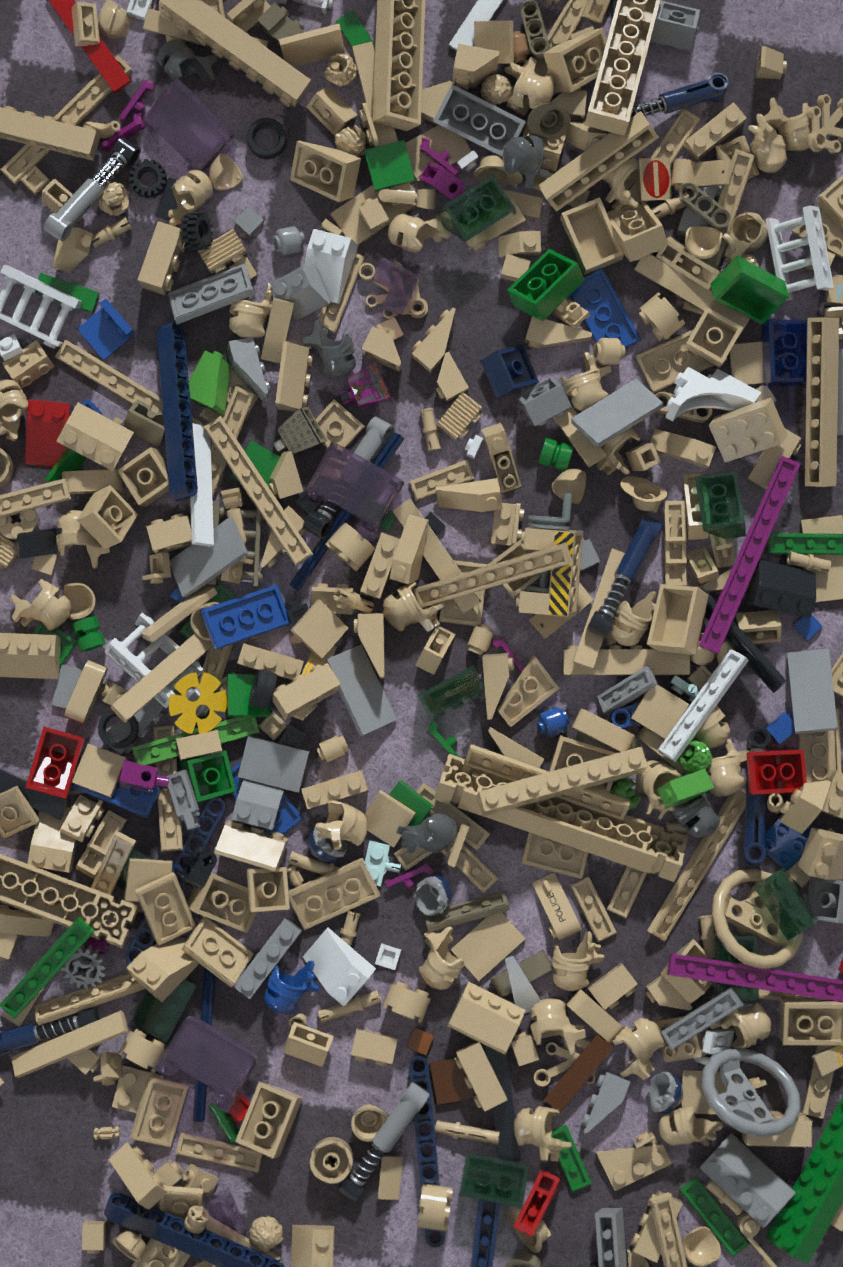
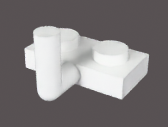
(715, 1042)

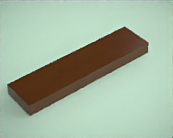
(578, 1073)

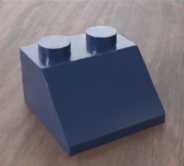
(509, 371)

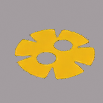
(214, 701)

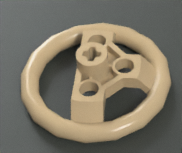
(750, 921)

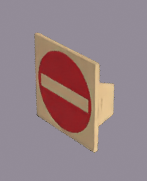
(655, 179)

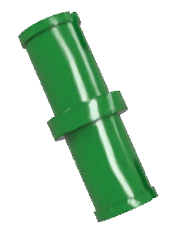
(225, 1122)

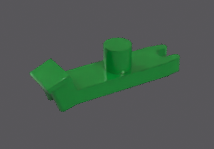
(448, 744)

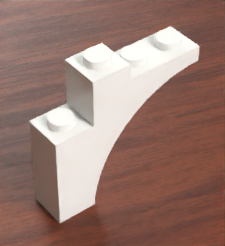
(714, 391)

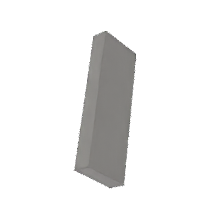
(627, 690)

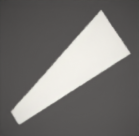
(522, 990)

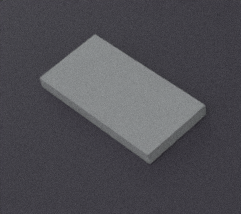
(211, 293)
(617, 413)
(201, 564)
(361, 690)
(812, 691)

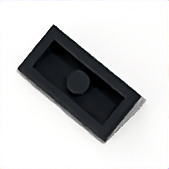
(36, 543)

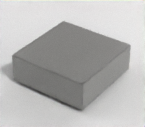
(249, 221)

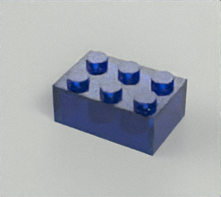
(784, 352)

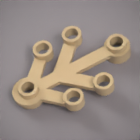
(817, 137)
(409, 309)
(562, 1066)

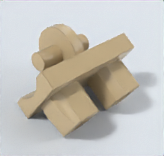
(571, 313)
(722, 551)

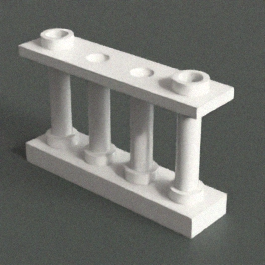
(815, 239)
(49, 294)
(134, 664)

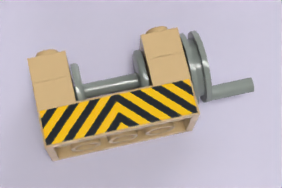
(562, 594)

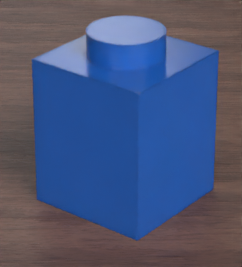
(781, 727)

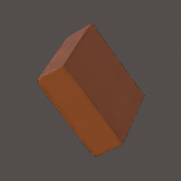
(420, 1041)

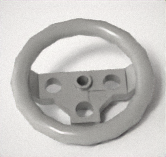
(744, 1097)

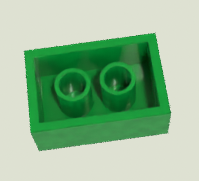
(546, 284)

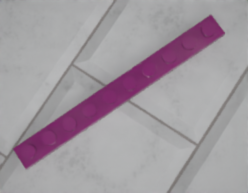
(749, 555)
(755, 978)

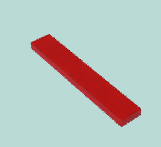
(98, 53)

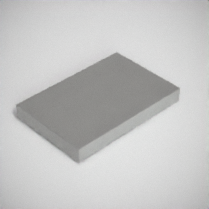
(273, 764)

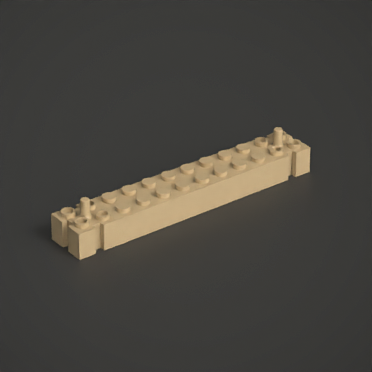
(624, 842)
(64, 900)

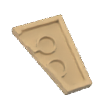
(832, 231)
(527, 693)
(632, 1164)

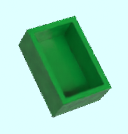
(749, 290)

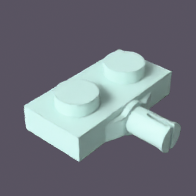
(681, 686)
(378, 861)

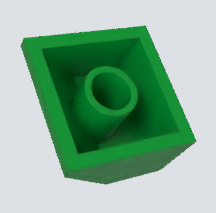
(210, 775)

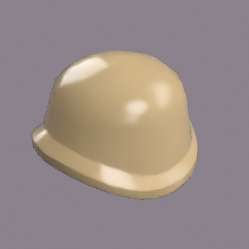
(367, 1122)

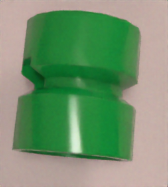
(556, 454)
(88, 634)

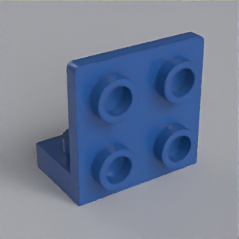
(106, 330)
(784, 843)

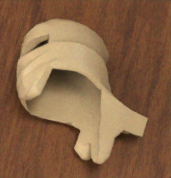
(534, 87)
(793, 129)
(767, 146)
(620, 181)
(190, 194)
(415, 231)
(745, 235)
(251, 316)
(586, 387)
(12, 406)
(613, 459)
(76, 534)
(46, 607)
(405, 610)
(633, 622)
(713, 730)
(726, 772)
(646, 785)
(351, 828)
(441, 965)
(572, 968)
(552, 1021)
(748, 1024)
(643, 1042)
(684, 1128)
(536, 1130)

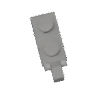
(184, 798)

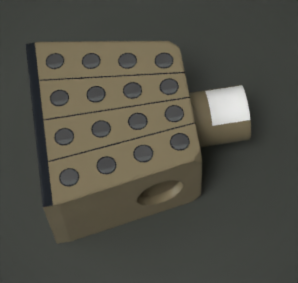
(299, 432)

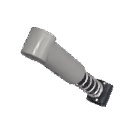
(62, 222)
(377, 434)
(384, 1140)

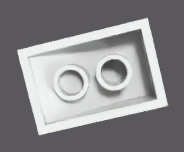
(333, 260)
(338, 966)

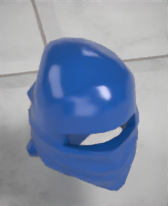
(286, 989)

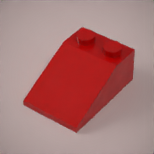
(43, 427)
(55, 762)
(776, 771)

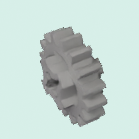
(84, 967)

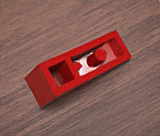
(537, 1203)

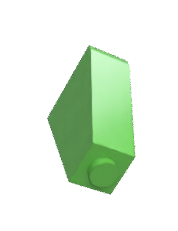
(210, 382)
(685, 789)

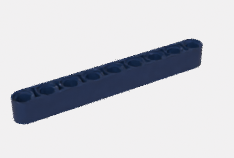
(177, 411)
(215, 818)
(428, 1139)
(172, 1232)

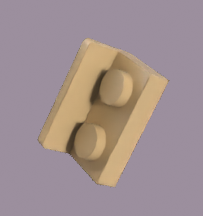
(246, 13)
(28, 365)
(505, 524)
(325, 594)
(81, 818)

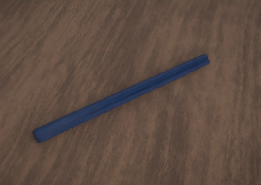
(342, 517)
(206, 1016)

